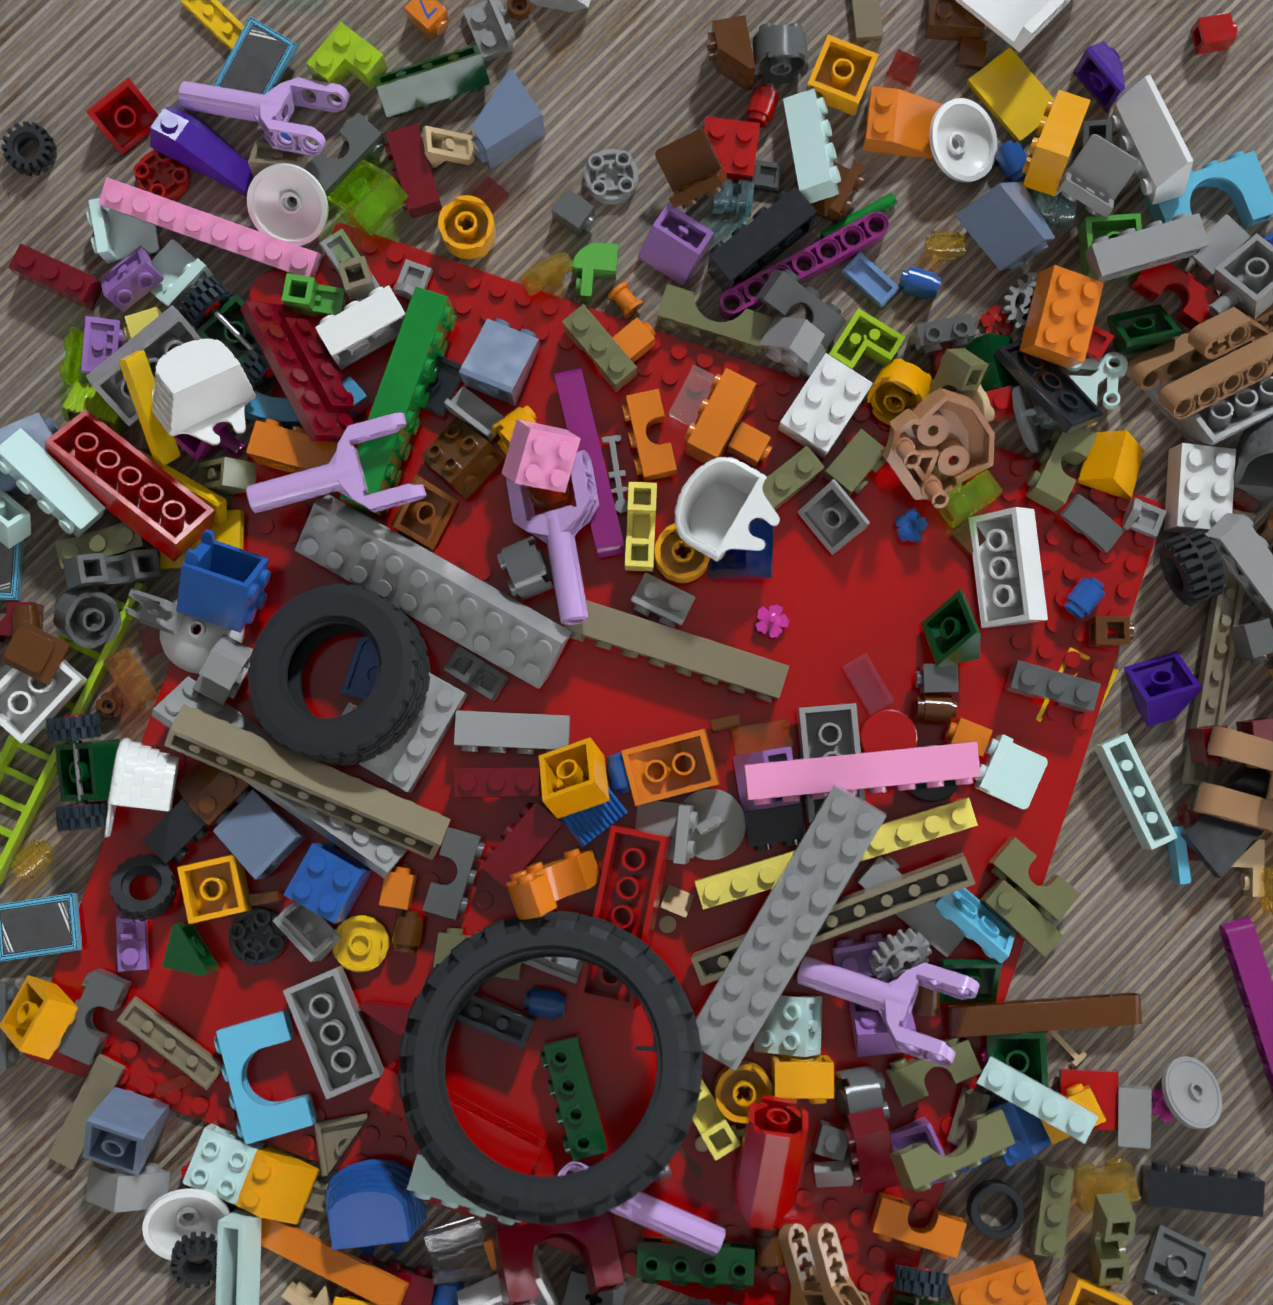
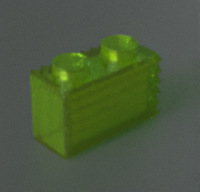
(970, 499)

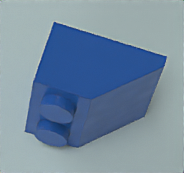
(1026, 1130)

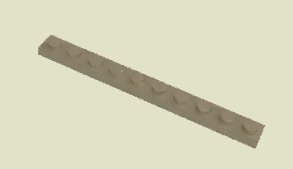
(1215, 667)

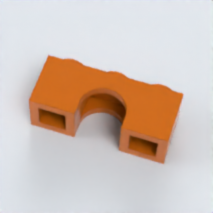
(643, 411)
(941, 1235)

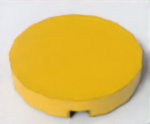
(362, 943)

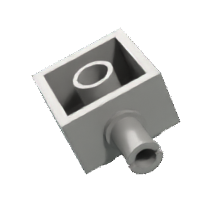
(1245, 279)

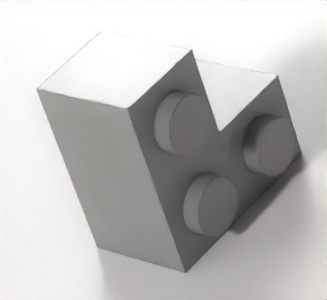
(794, 344)
(224, 670)
(124, 1191)

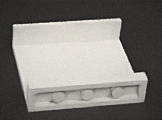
(1015, 20)

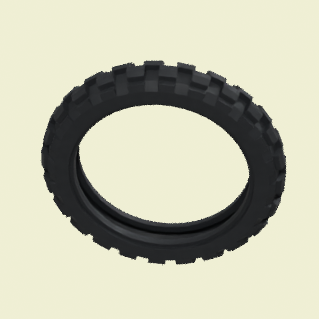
(424, 1061)

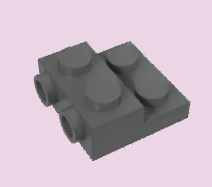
(943, 333)
(1174, 1267)

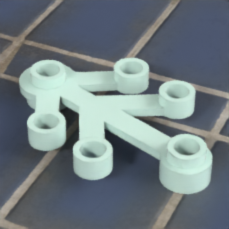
(1090, 384)

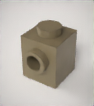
(356, 277)

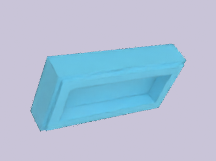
(1179, 858)

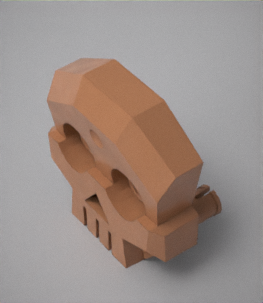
(923, 456)

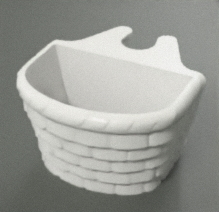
(200, 388)
(719, 506)
(141, 779)

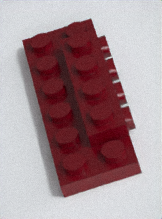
(302, 369)

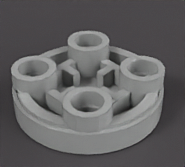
(611, 176)

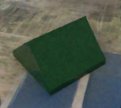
(1142, 329)
(996, 374)
(952, 632)
(188, 951)
(982, 969)
(1022, 1052)

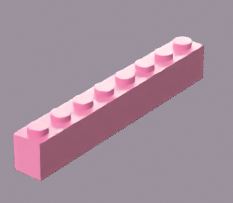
(209, 229)
(862, 771)

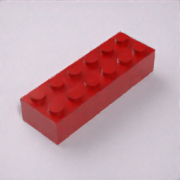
(130, 485)
(628, 898)
(492, 1134)

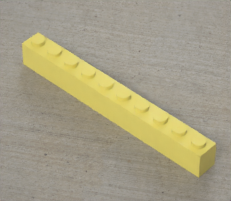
(890, 837)

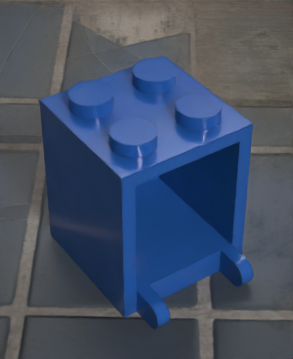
(222, 583)
(328, 882)

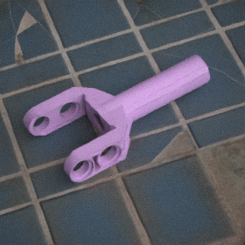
(269, 110)
(341, 474)
(559, 532)
(892, 999)
(666, 1219)

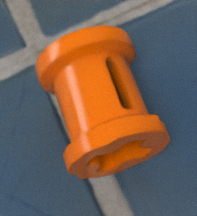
(625, 300)

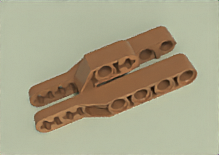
(1204, 343)
(1232, 804)
(816, 1271)

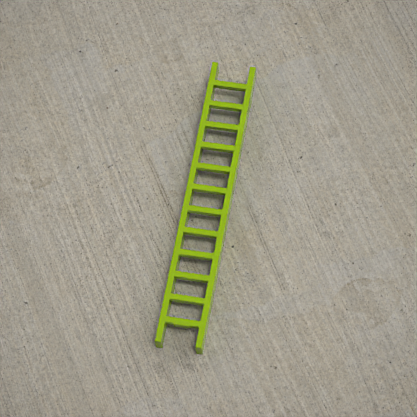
(12, 744)

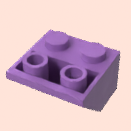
(676, 245)
(766, 756)
(871, 1032)

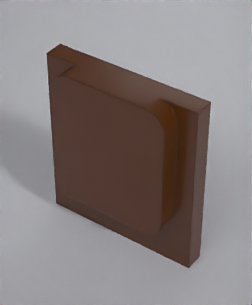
(35, 652)

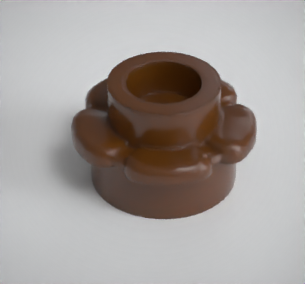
(520, 15)
(116, 709)

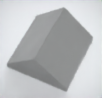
(833, 517)

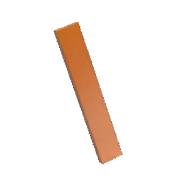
(332, 1264)

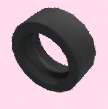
(1011, 1225)

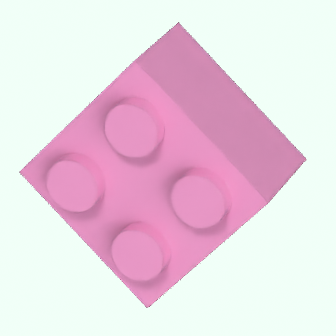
(540, 456)

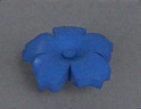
(910, 526)

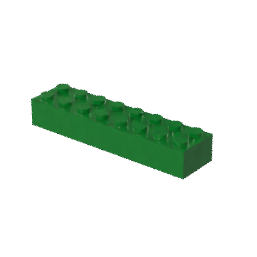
(404, 389)

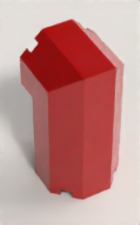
(770, 1161)

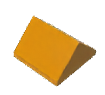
(1112, 464)

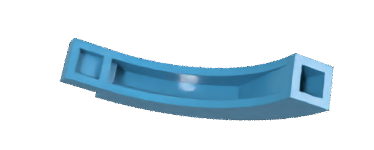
(280, 409)

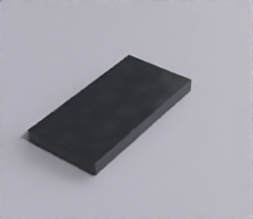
(1050, 388)
(1223, 842)

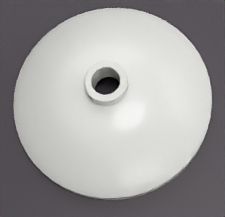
(963, 140)
(274, 212)
(191, 650)
(181, 1214)

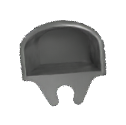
(1255, 462)

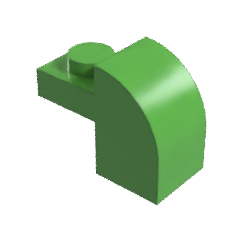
(593, 261)
(310, 298)

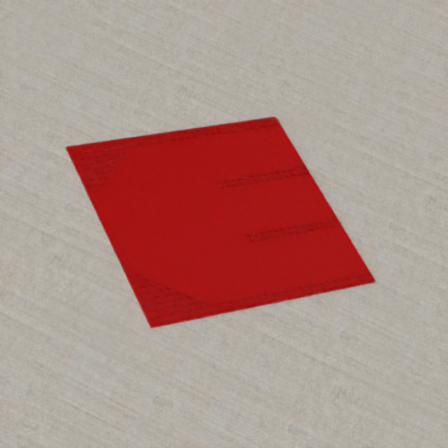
(838, 608)

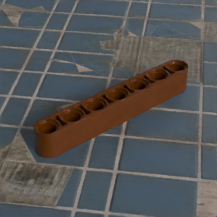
(1044, 1014)

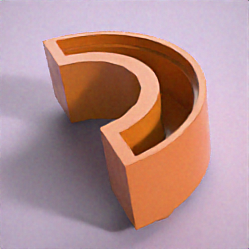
(539, 887)

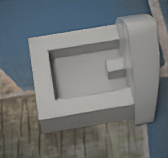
(410, 277)
(1143, 518)
(834, 1173)

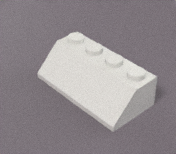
(1154, 140)
(1008, 568)

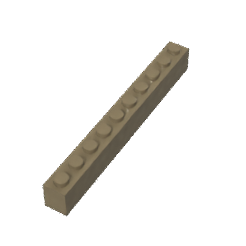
(307, 781)
(859, 908)

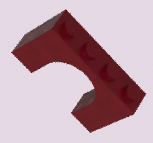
(590, 1237)

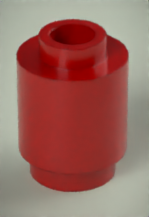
(762, 105)

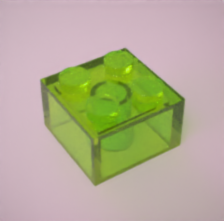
(367, 197)

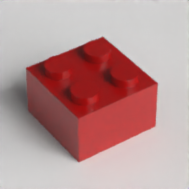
(734, 145)

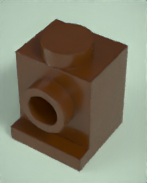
(1122, 630)

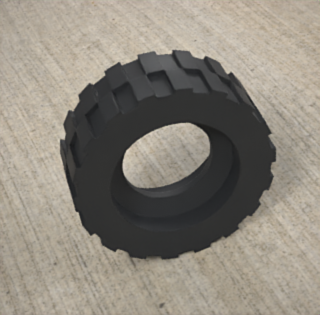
(136, 867)

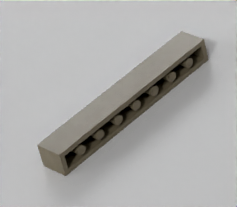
(682, 650)

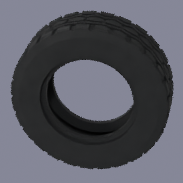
(292, 638)

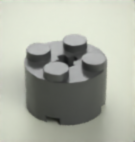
(780, 52)
(527, 569)
(71, 616)
(859, 1091)

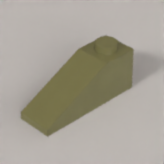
(1021, 916)

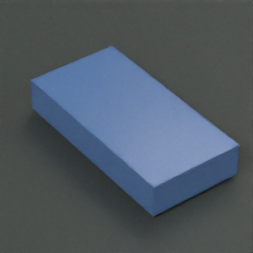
(870, 280)

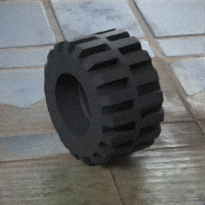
(1192, 567)

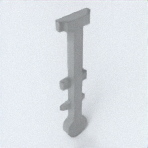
(621, 504)

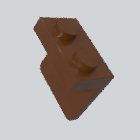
(691, 168)
(839, 204)
(462, 458)

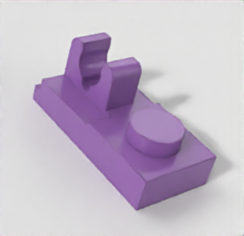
(132, 944)

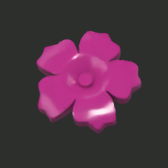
(771, 620)
(1159, 1106)

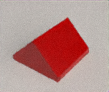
(123, 116)

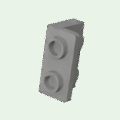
(489, 29)
(662, 601)

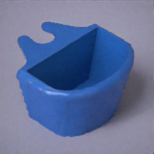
(372, 1206)

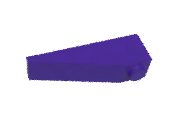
(200, 147)

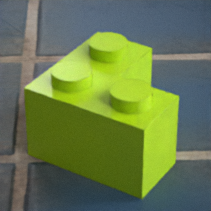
(344, 54)
(866, 337)

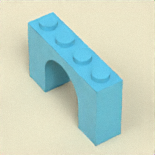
(1237, 177)
(257, 1116)

